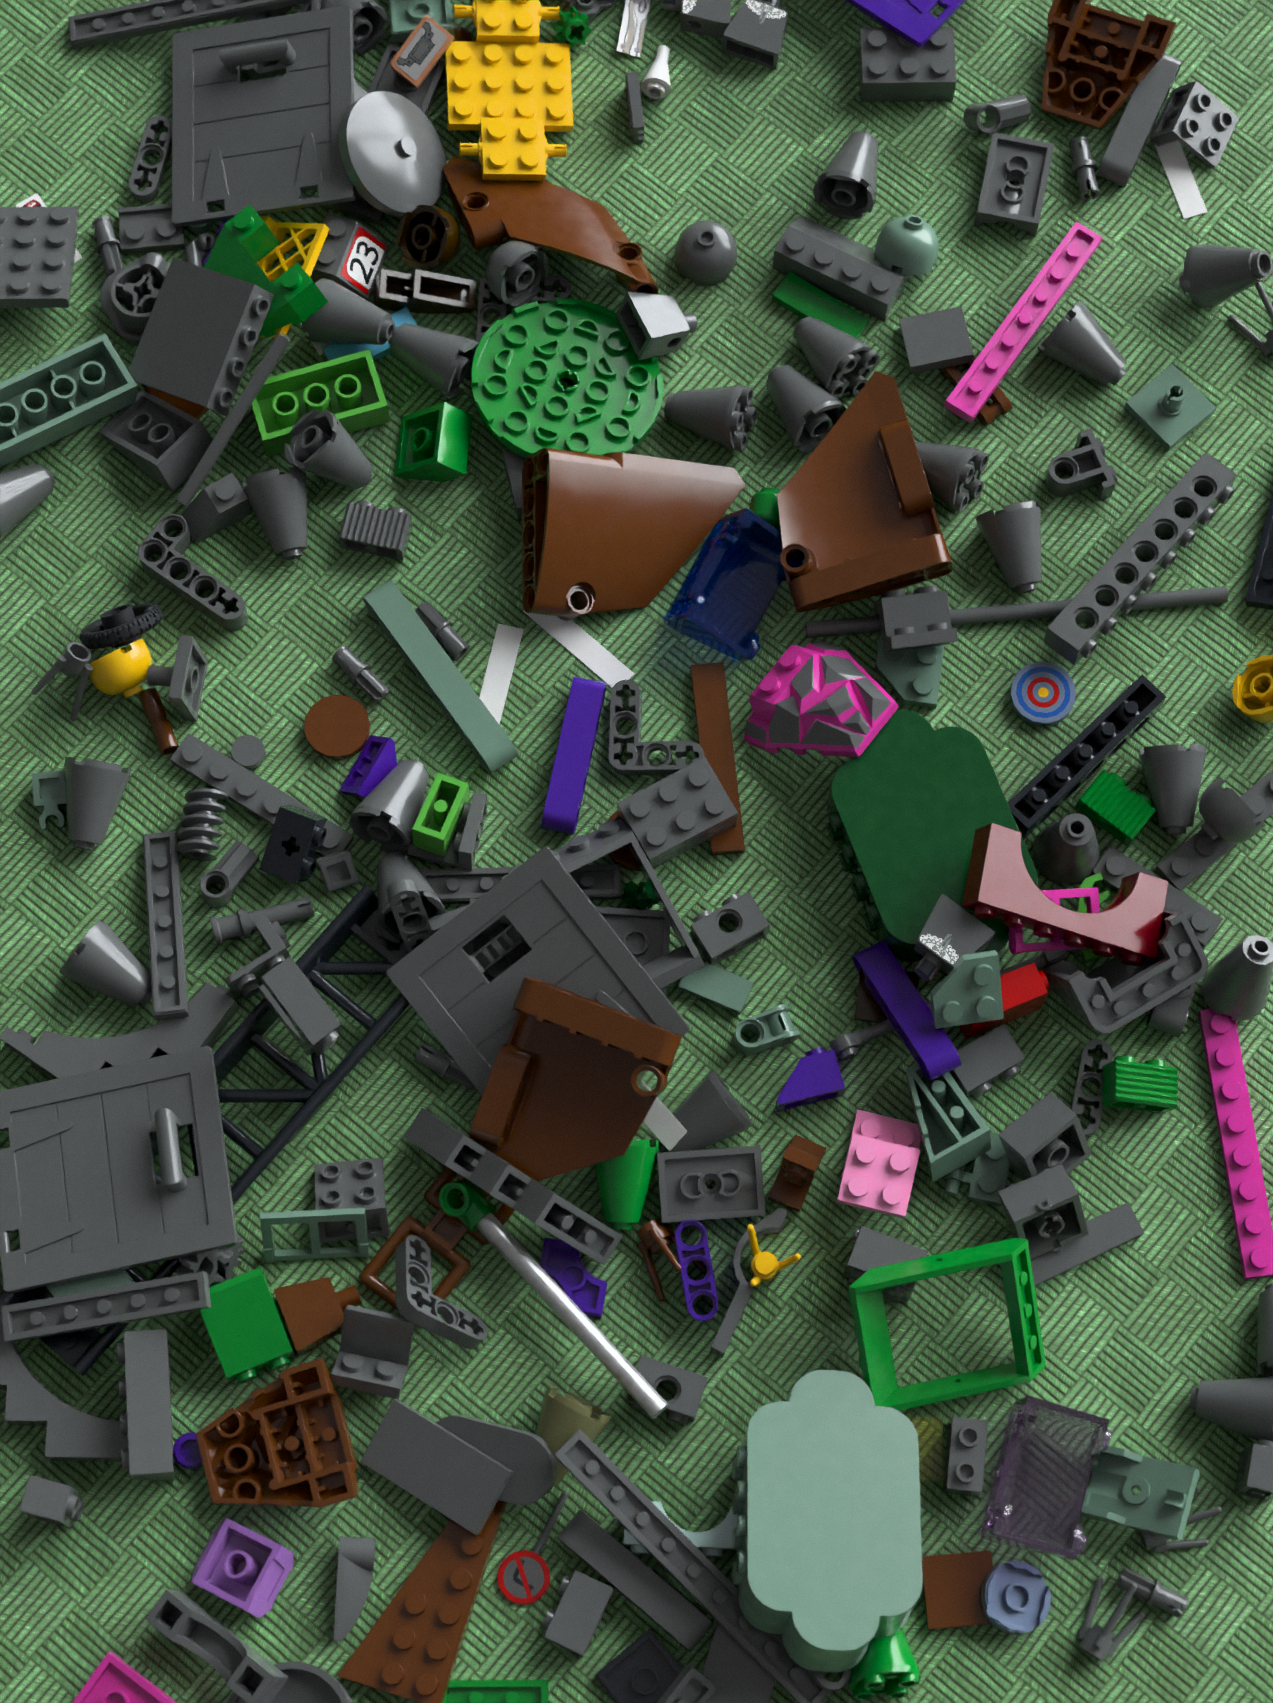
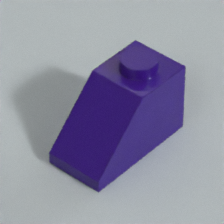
(812, 1081)

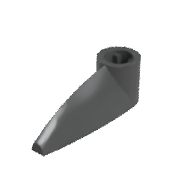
(354, 1580)

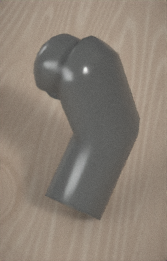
(199, 249)

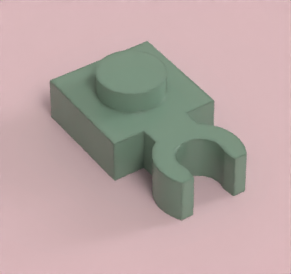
(50, 794)

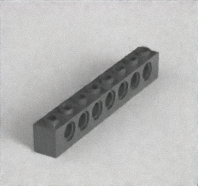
(1204, 477)

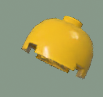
(122, 670)
(1254, 689)

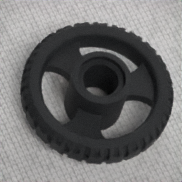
(121, 626)

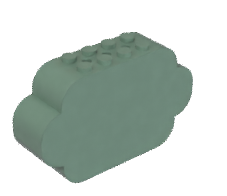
(828, 1520)

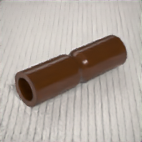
(157, 718)

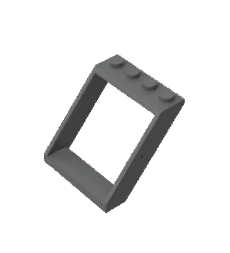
(607, 839)

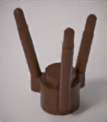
(656, 1238)

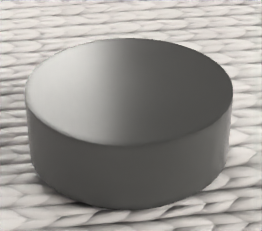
(248, 751)

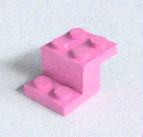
(880, 1164)

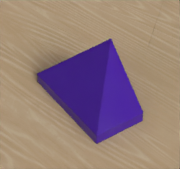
(370, 767)

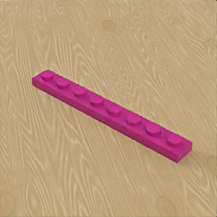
(1023, 322)
(1238, 1143)

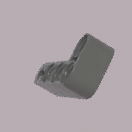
(196, 580)

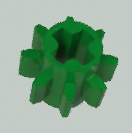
(580, 31)

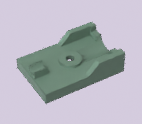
(1158, 1508)

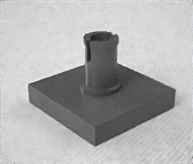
(184, 679)

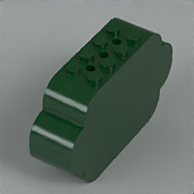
(910, 825)

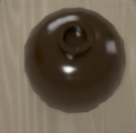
(428, 237)

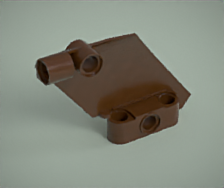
(546, 219)

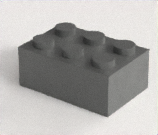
(902, 72)
(678, 812)

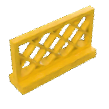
(309, 252)

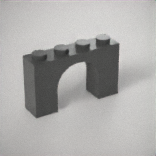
(300, 1007)

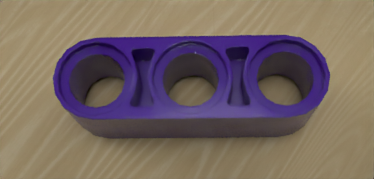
(701, 1253)

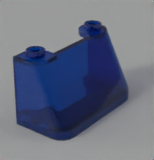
(731, 585)

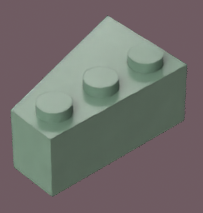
(946, 1122)

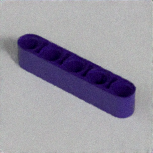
(573, 755)
(906, 1011)

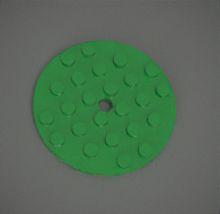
(538, 345)

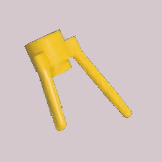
(764, 1264)

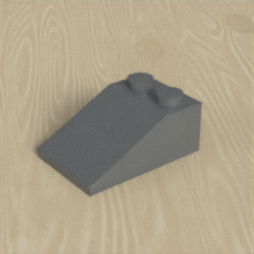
(158, 439)

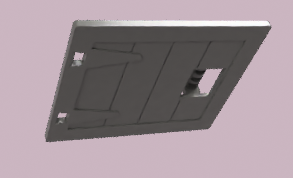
(260, 136)
(569, 950)
(85, 1173)

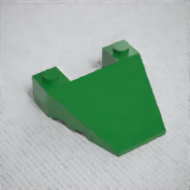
(236, 253)

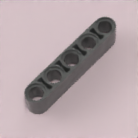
(1138, 121)
(635, 1581)

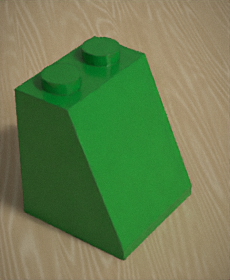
(247, 1327)

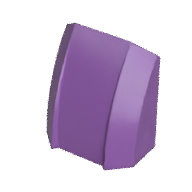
(243, 1568)

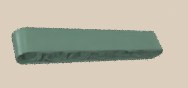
(440, 676)

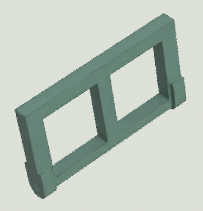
(313, 1217)

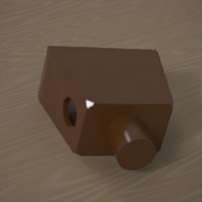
(314, 1311)

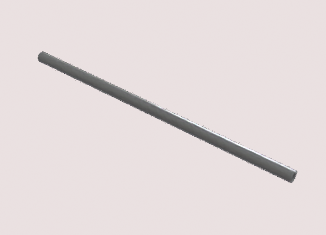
(1021, 611)

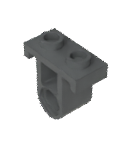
(1084, 467)

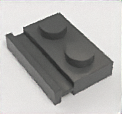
(149, 230)

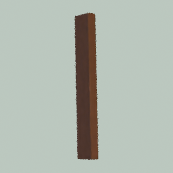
(717, 744)

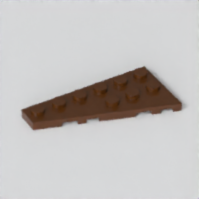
(423, 1627)

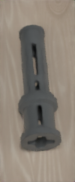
(243, 922)

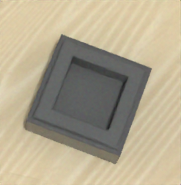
(337, 870)

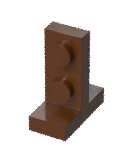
(796, 1173)

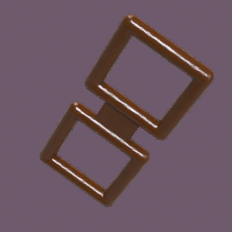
(441, 1236)

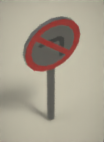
(524, 1574)

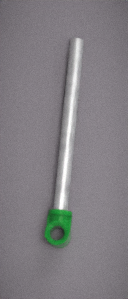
(478, 1214)

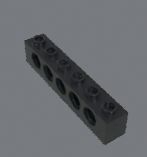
(1085, 755)

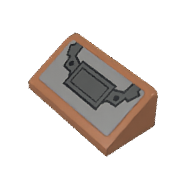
(421, 51)

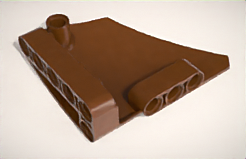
(861, 508)
(612, 527)
(569, 1082)

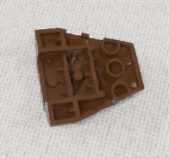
(1097, 59)
(283, 1445)

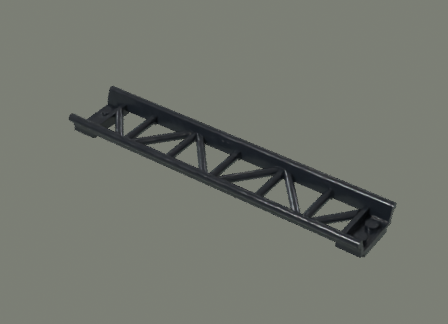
(358, 919)

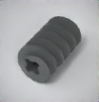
(199, 824)

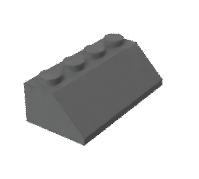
(839, 267)
(148, 1405)

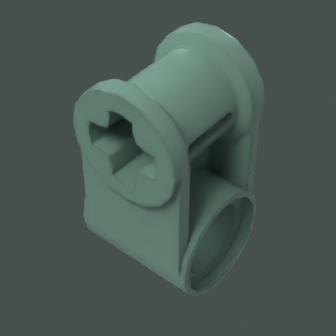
(771, 1028)

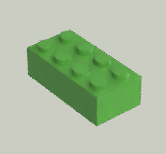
(342, 385)

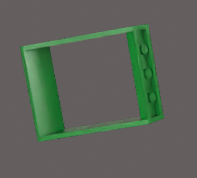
(874, 1337)

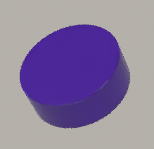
(187, 1451)

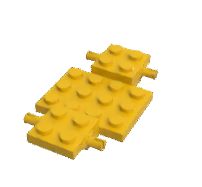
(509, 88)

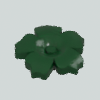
(638, 895)

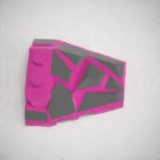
(817, 702)

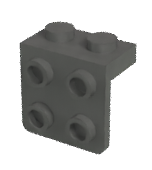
(247, 980)

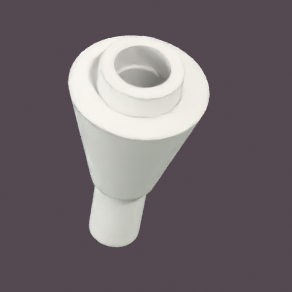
(657, 80)

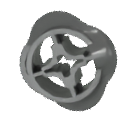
(136, 289)

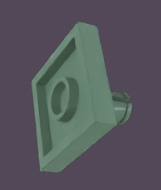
(1170, 407)

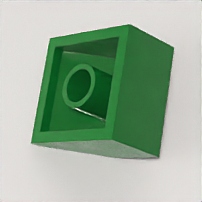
(434, 444)

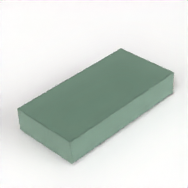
(717, 987)

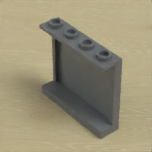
(200, 335)

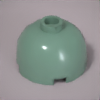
(908, 245)

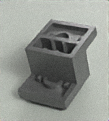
(915, 619)

